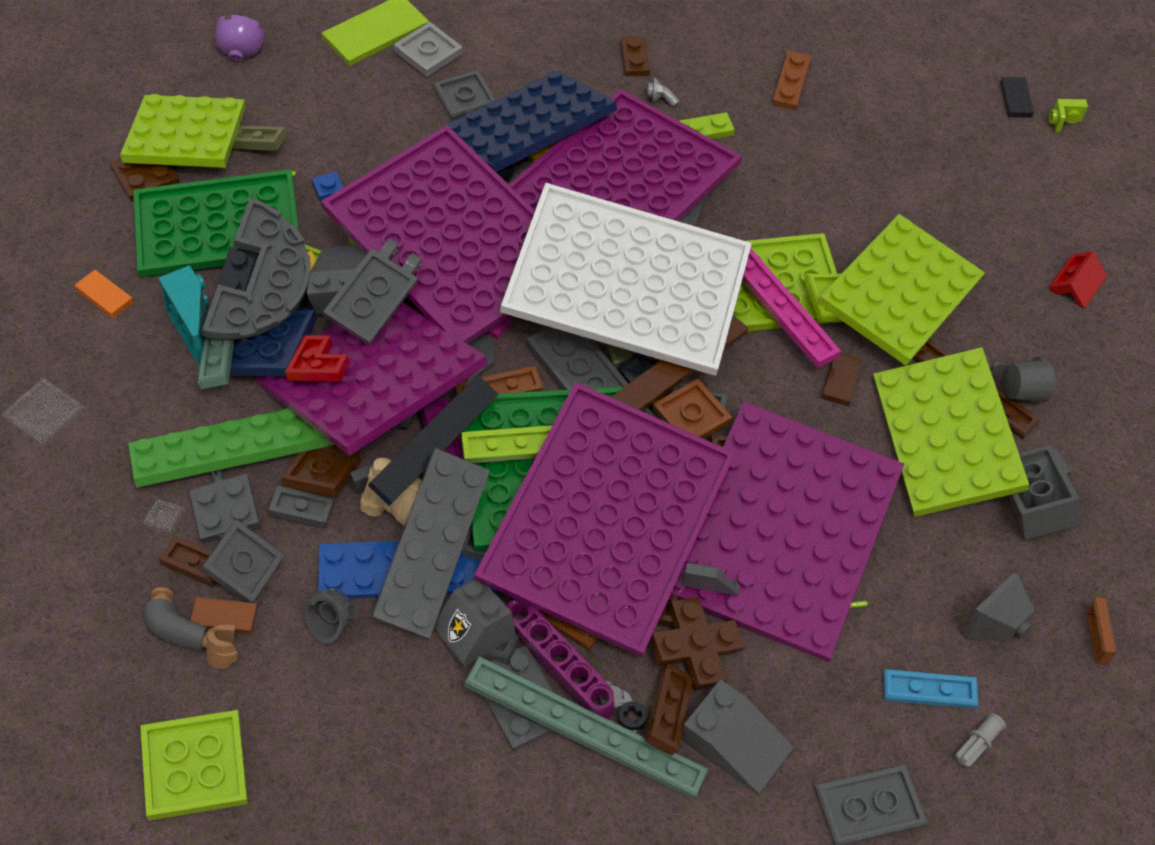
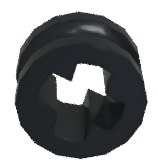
(638, 710)

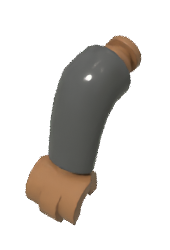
(165, 622)

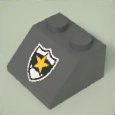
(474, 622)

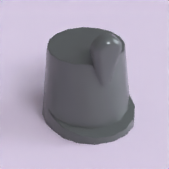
(1027, 380)

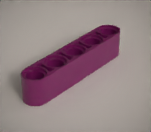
(567, 670)

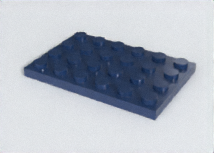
(531, 118)

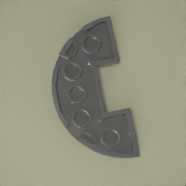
(275, 283)

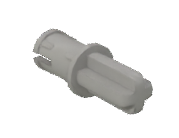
(980, 740)

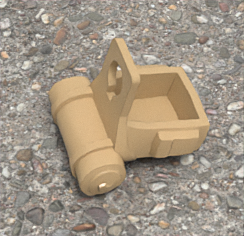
(375, 506)

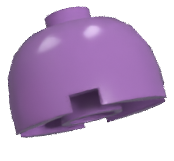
(239, 37)

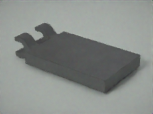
(373, 293)

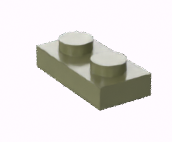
(259, 138)

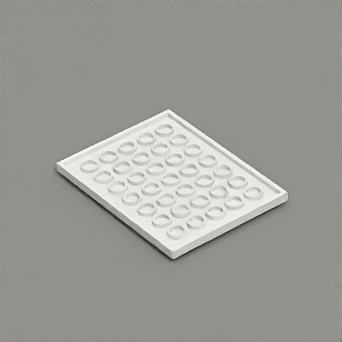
(627, 278)

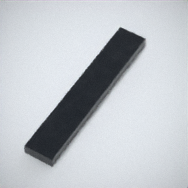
(437, 434)

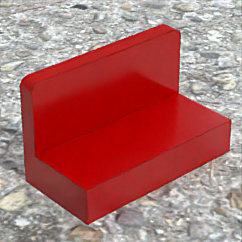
(1081, 277)

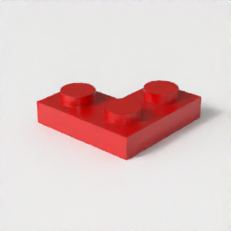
(314, 363)

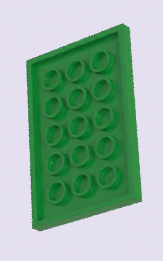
(201, 219)

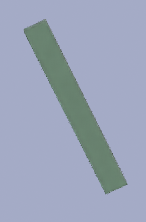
(585, 727)

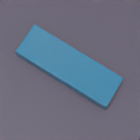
(930, 688)

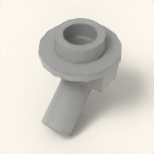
(656, 90)

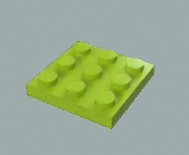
(193, 765)

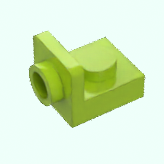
(1067, 111)

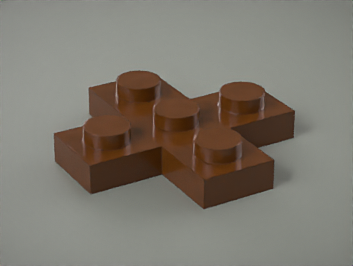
(696, 642)

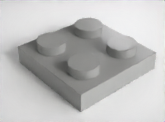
(428, 49)

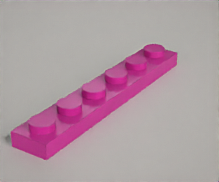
(788, 312)

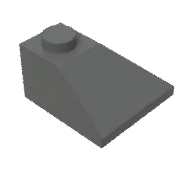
(1002, 614)

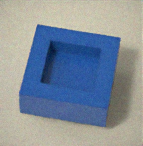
(326, 185)

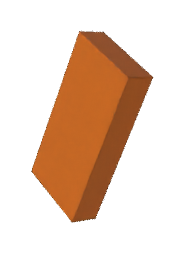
(103, 294)

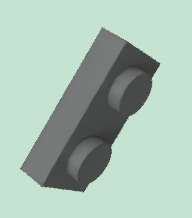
(301, 506)

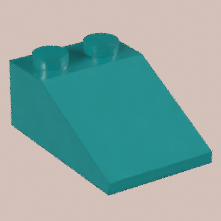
(186, 306)

